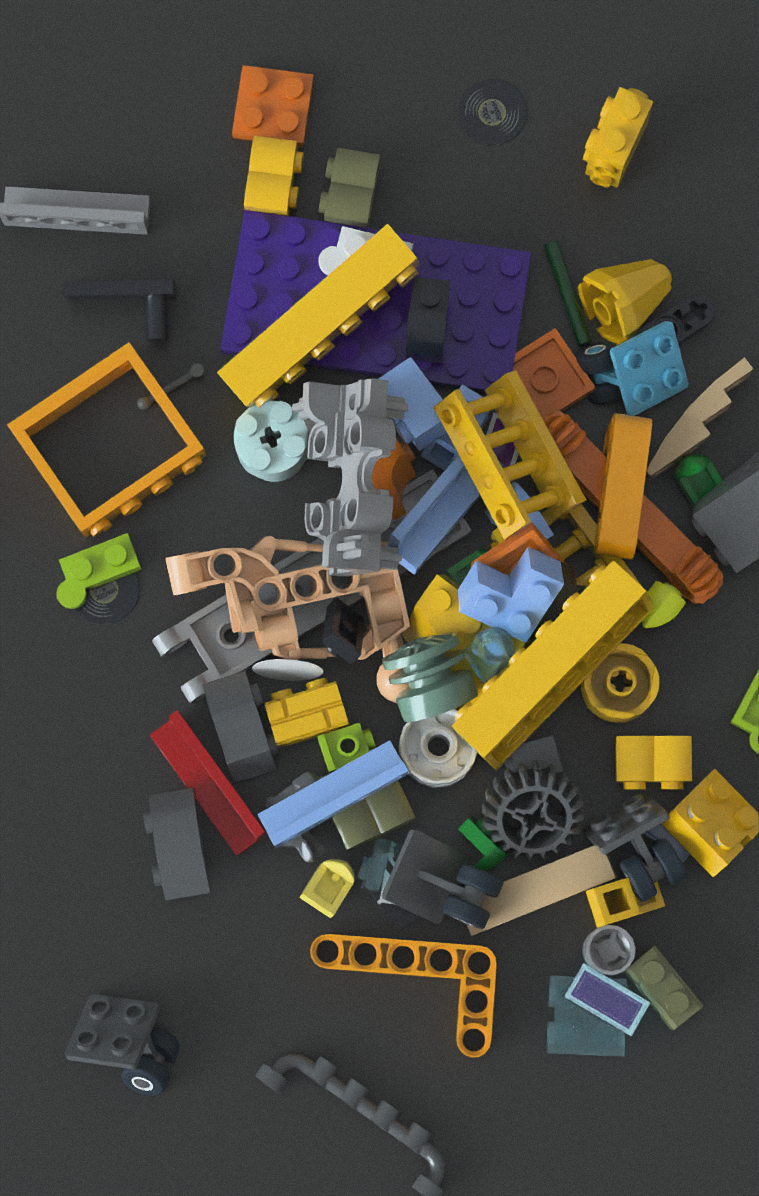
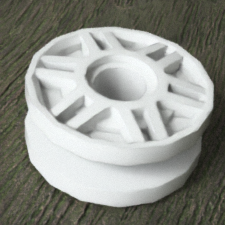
(432, 769)

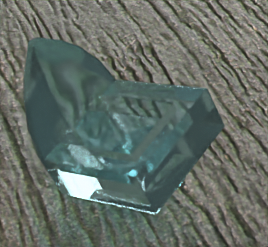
(490, 652)
(373, 868)

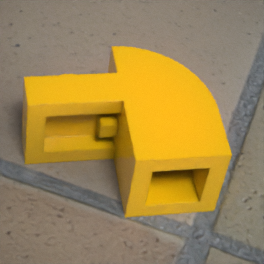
(618, 902)

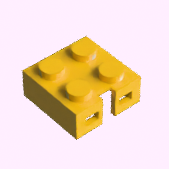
(713, 823)

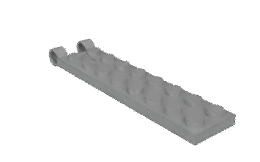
(208, 625)

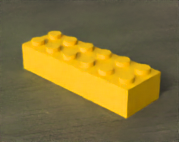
(320, 317)
(553, 664)

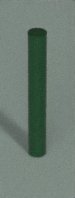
(568, 293)

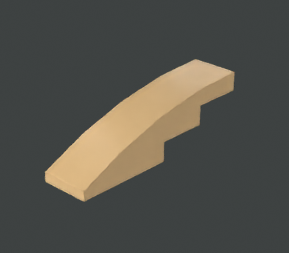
(690, 429)
(547, 886)

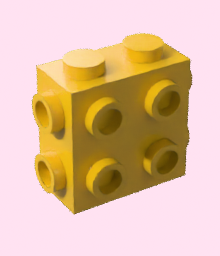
(620, 132)

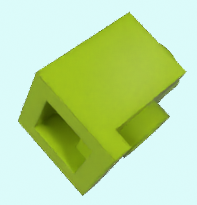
(331, 745)

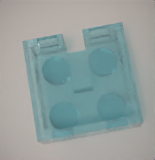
(578, 1029)

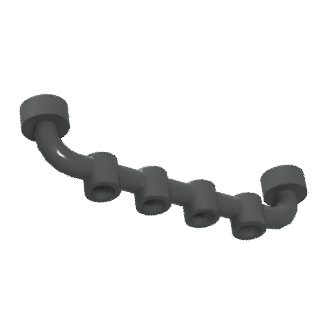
(354, 1095)

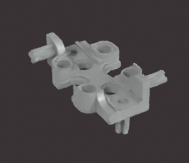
(352, 435)

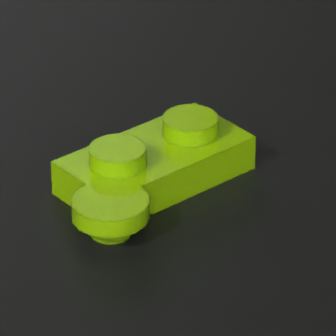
(95, 568)

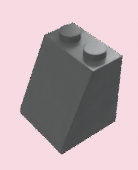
(732, 516)

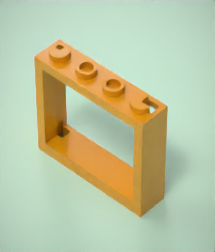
(77, 392)

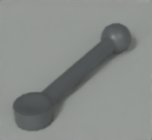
(196, 371)

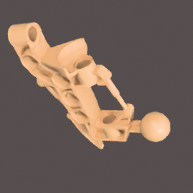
(275, 622)

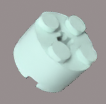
(256, 455)

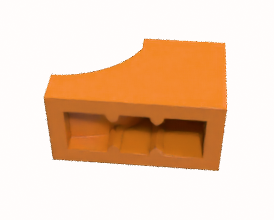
(394, 474)

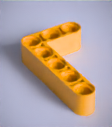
(421, 967)

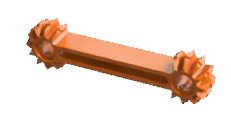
(658, 538)

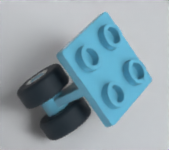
(637, 370)

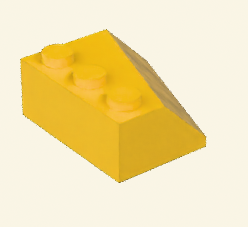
(439, 614)

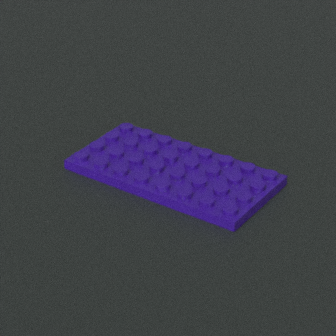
(486, 298)

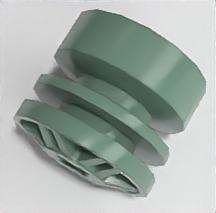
(431, 681)

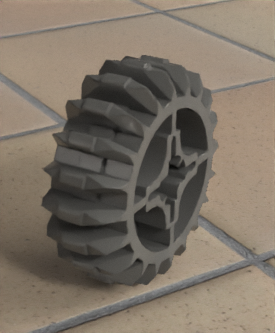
(523, 795)

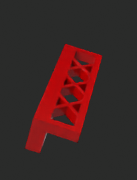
(209, 783)

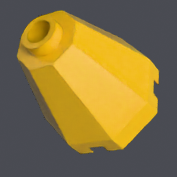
(624, 296)

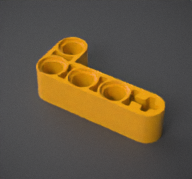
(623, 485)

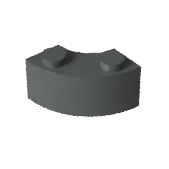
(240, 727)
(178, 844)

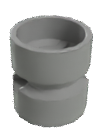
(609, 950)

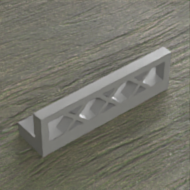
(75, 210)

